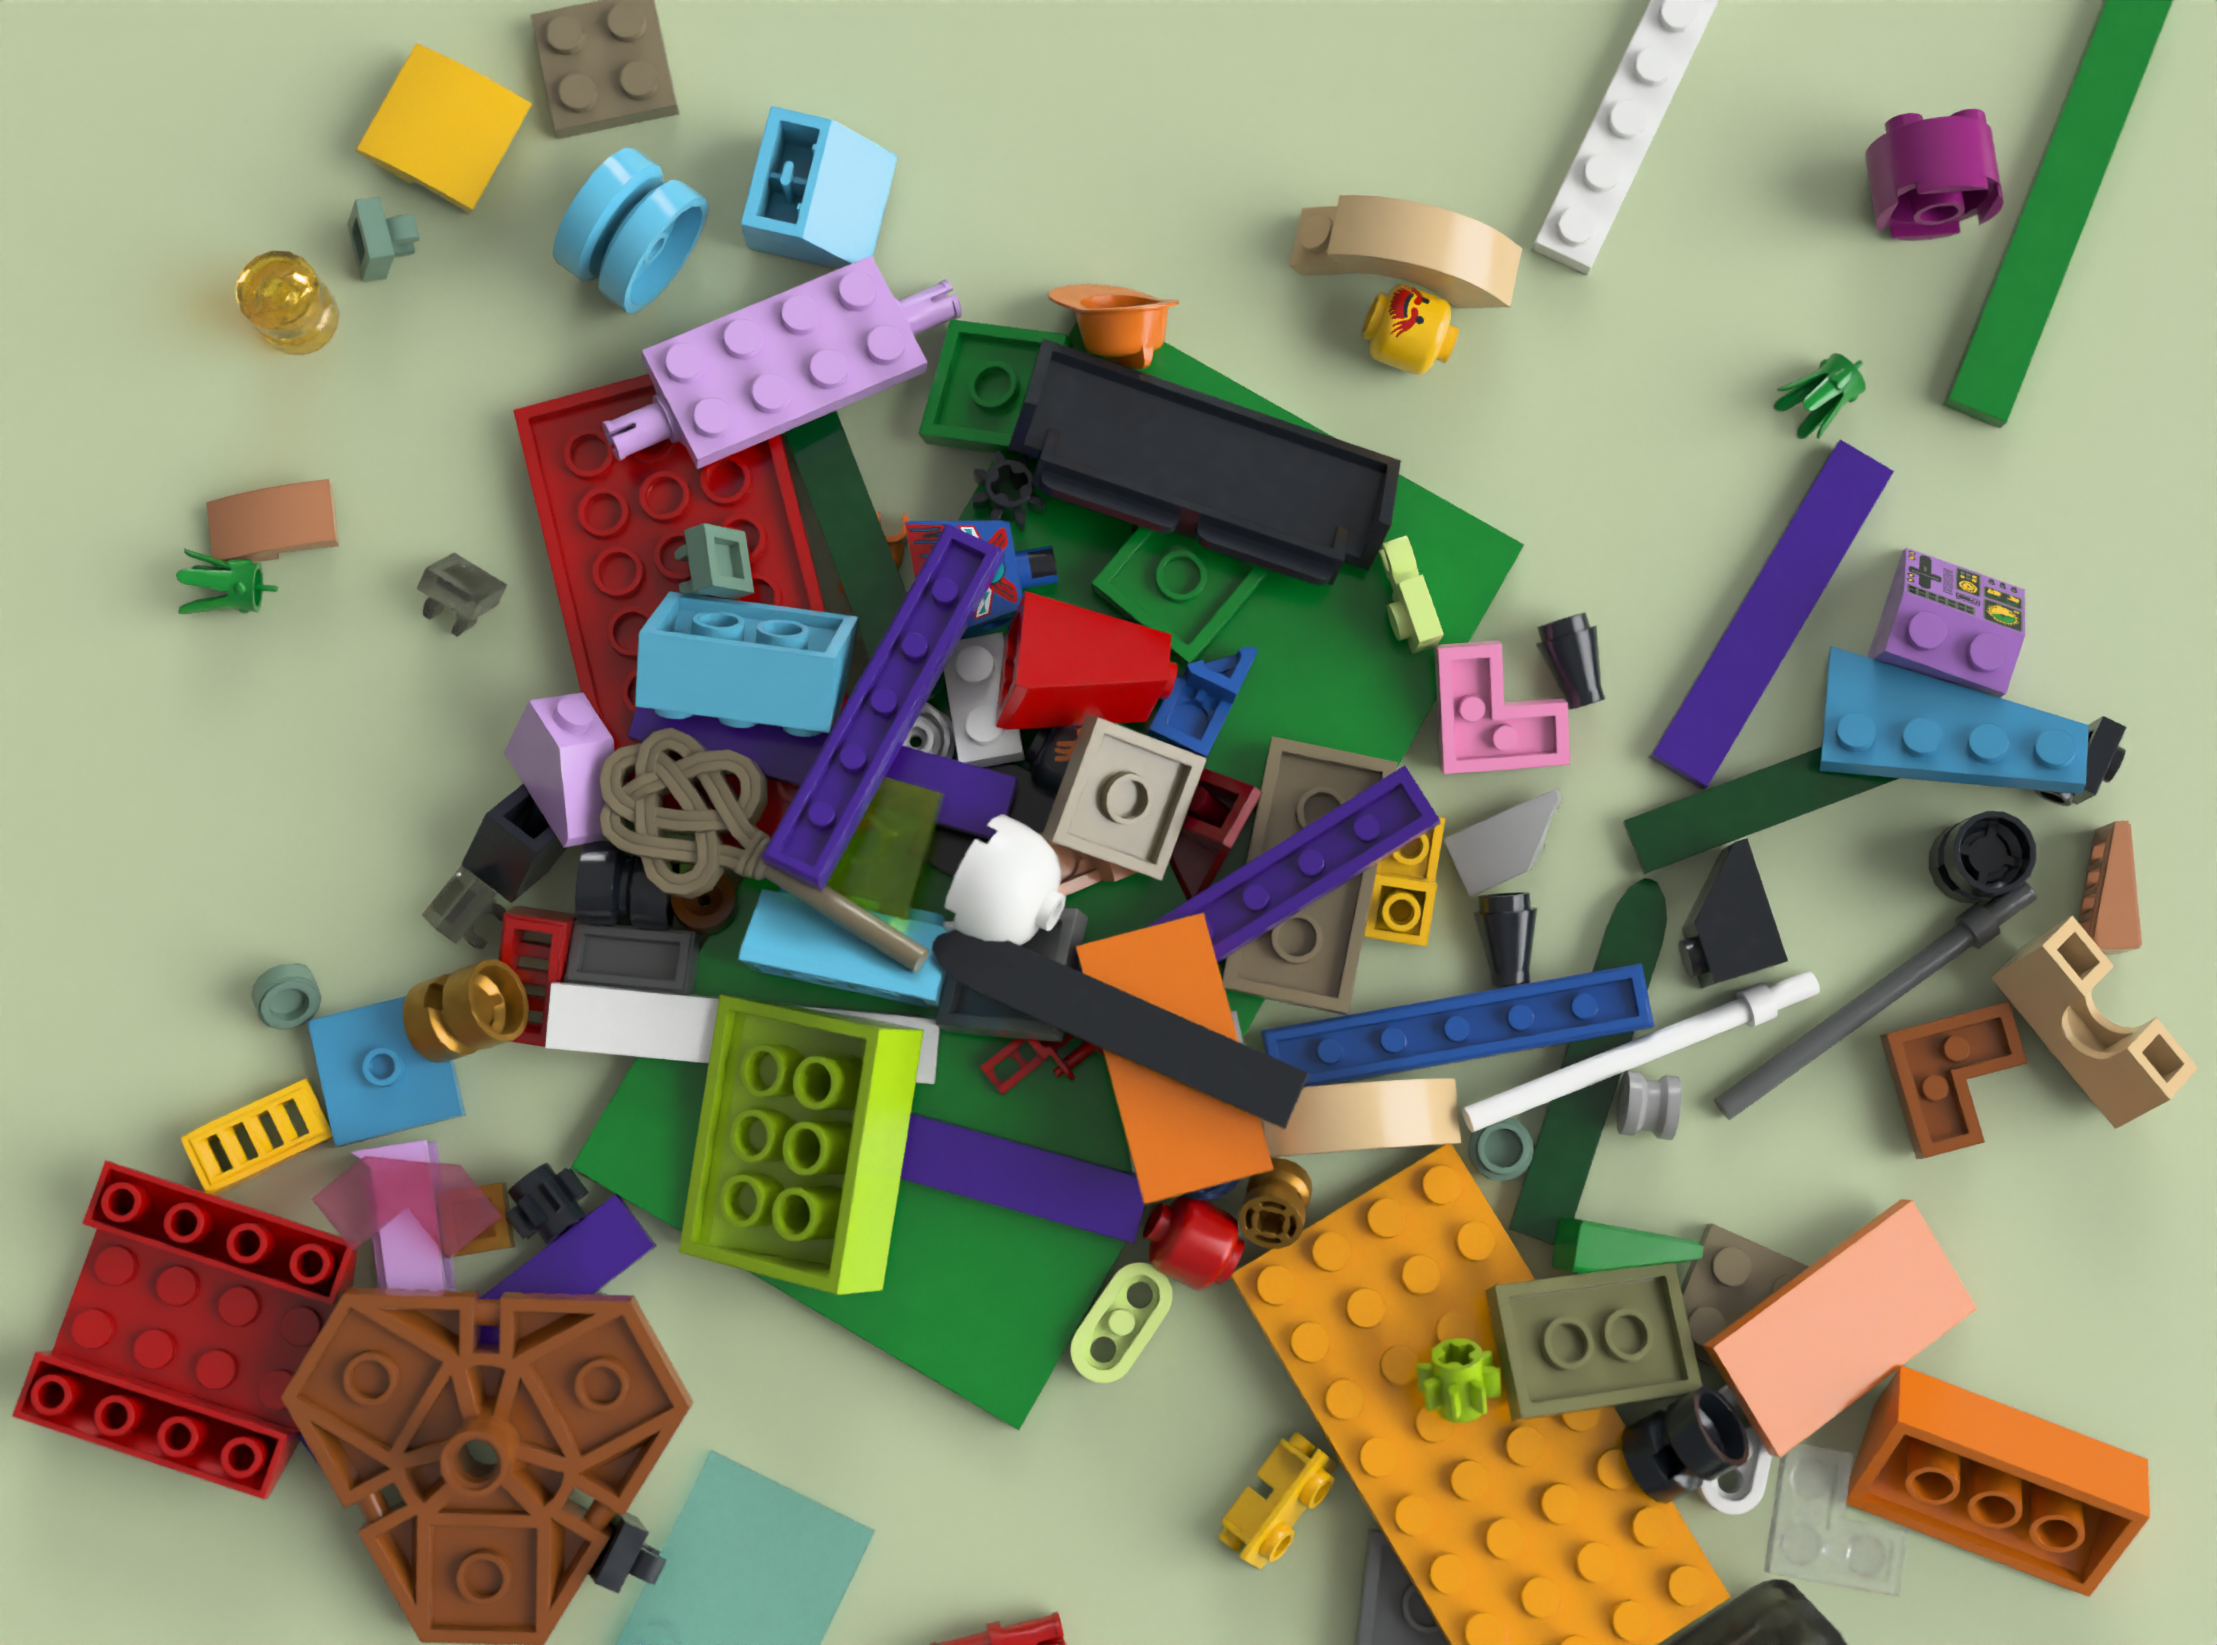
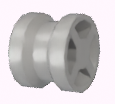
(1648, 1105)

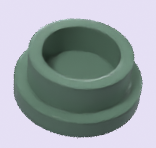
(1501, 1150)

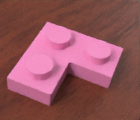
(1483, 731)

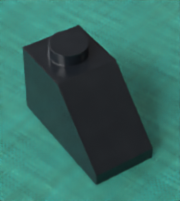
(513, 846)
(1731, 922)

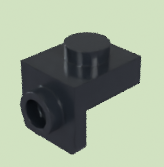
(2103, 761)

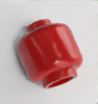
(1193, 1242)

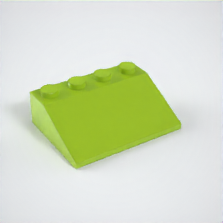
(801, 1144)

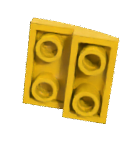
(443, 127)

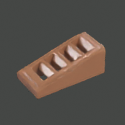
(2110, 891)

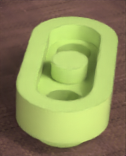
(1121, 1322)

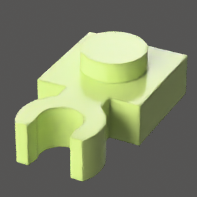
(1413, 611)

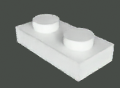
(973, 694)

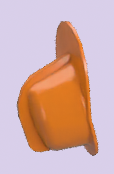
(1117, 321)

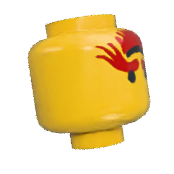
(1409, 329)

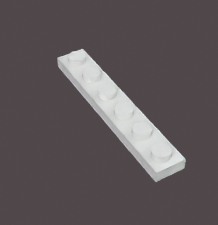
(1622, 131)

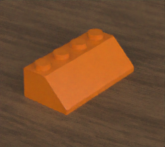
(1999, 1481)

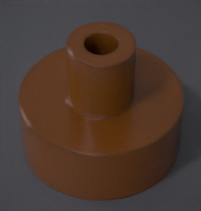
(713, 918)

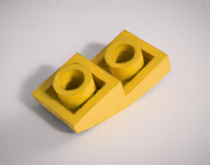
(1406, 891)

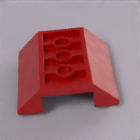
(188, 1331)

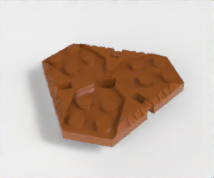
(563, 1401)

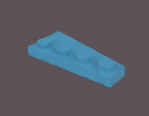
(1933, 730)

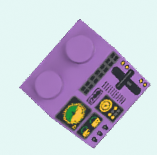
(1951, 624)

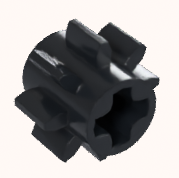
(997, 502)
(546, 1203)

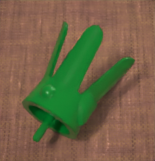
(1823, 392)
(238, 578)

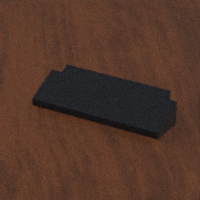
(1202, 467)

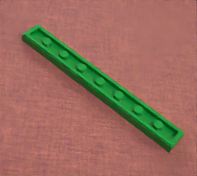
(2056, 209)

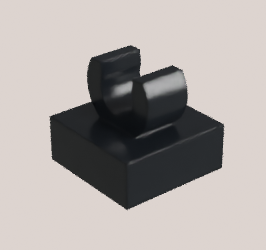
(627, 1555)

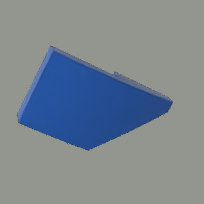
(1201, 702)

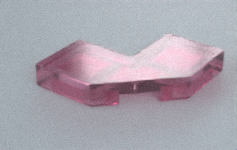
(382, 1188)

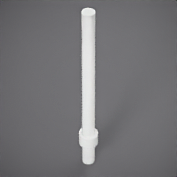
(1752, 1006)

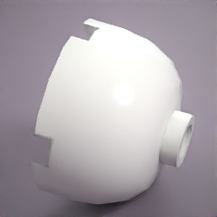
(1006, 886)

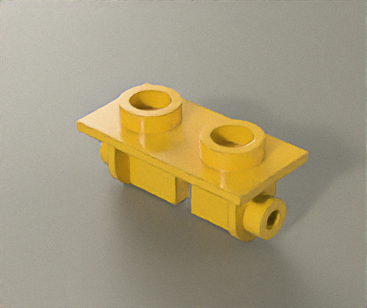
(1269, 1523)

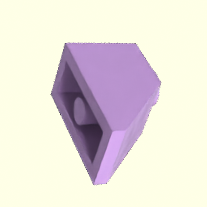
(559, 759)

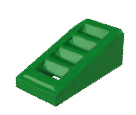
(1598, 1247)

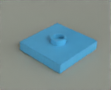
(376, 1077)

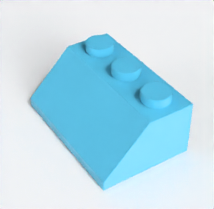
(745, 663)
(804, 945)

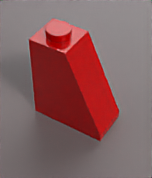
(1079, 663)

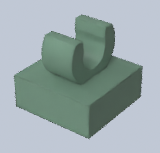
(379, 239)
(716, 562)

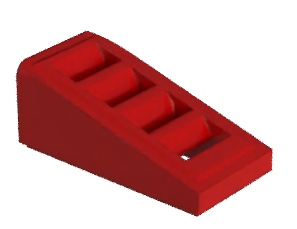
(513, 946)

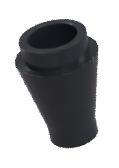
(1573, 658)
(1507, 935)

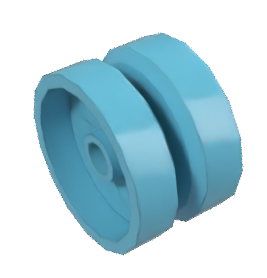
(630, 230)

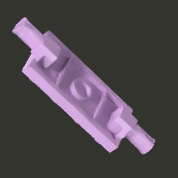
(781, 363)

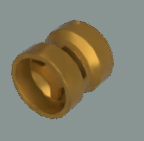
(1276, 1205)

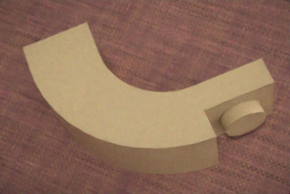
(1410, 242)
(1368, 1118)

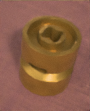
(465, 1011)

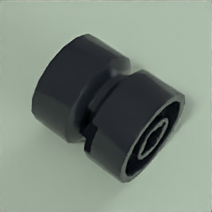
(1982, 857)
(616, 885)
(1686, 1444)

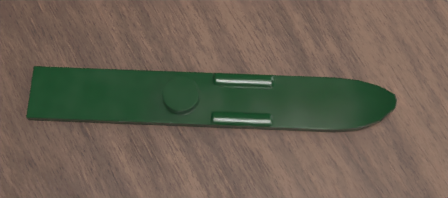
(849, 527)
(1740, 809)
(1577, 1119)

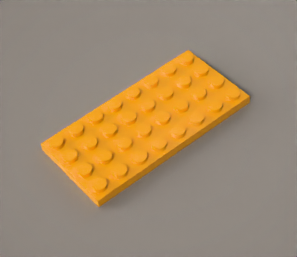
(1495, 1520)

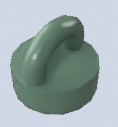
(286, 996)

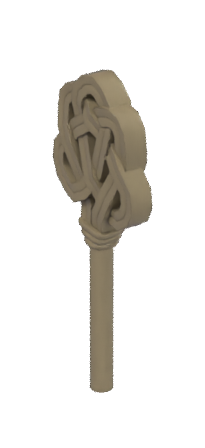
(643, 804)

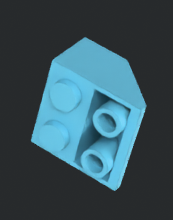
(816, 191)

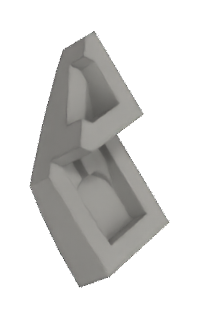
(1503, 843)

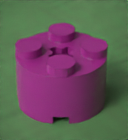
(1933, 174)

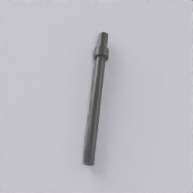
(1972, 928)

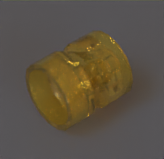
(287, 302)

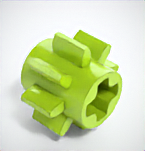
(1459, 1380)

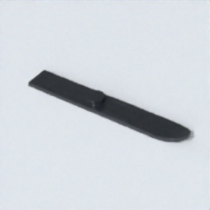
(1123, 1025)

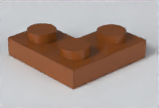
(1933, 1068)

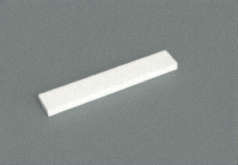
(674, 1024)

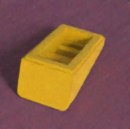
(206, 1163)

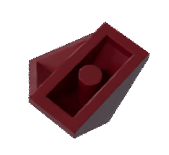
(1210, 829)

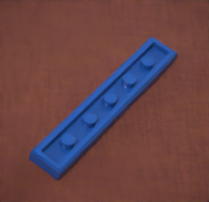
(1465, 1027)

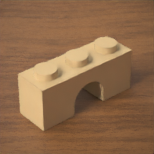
(2115, 1065)

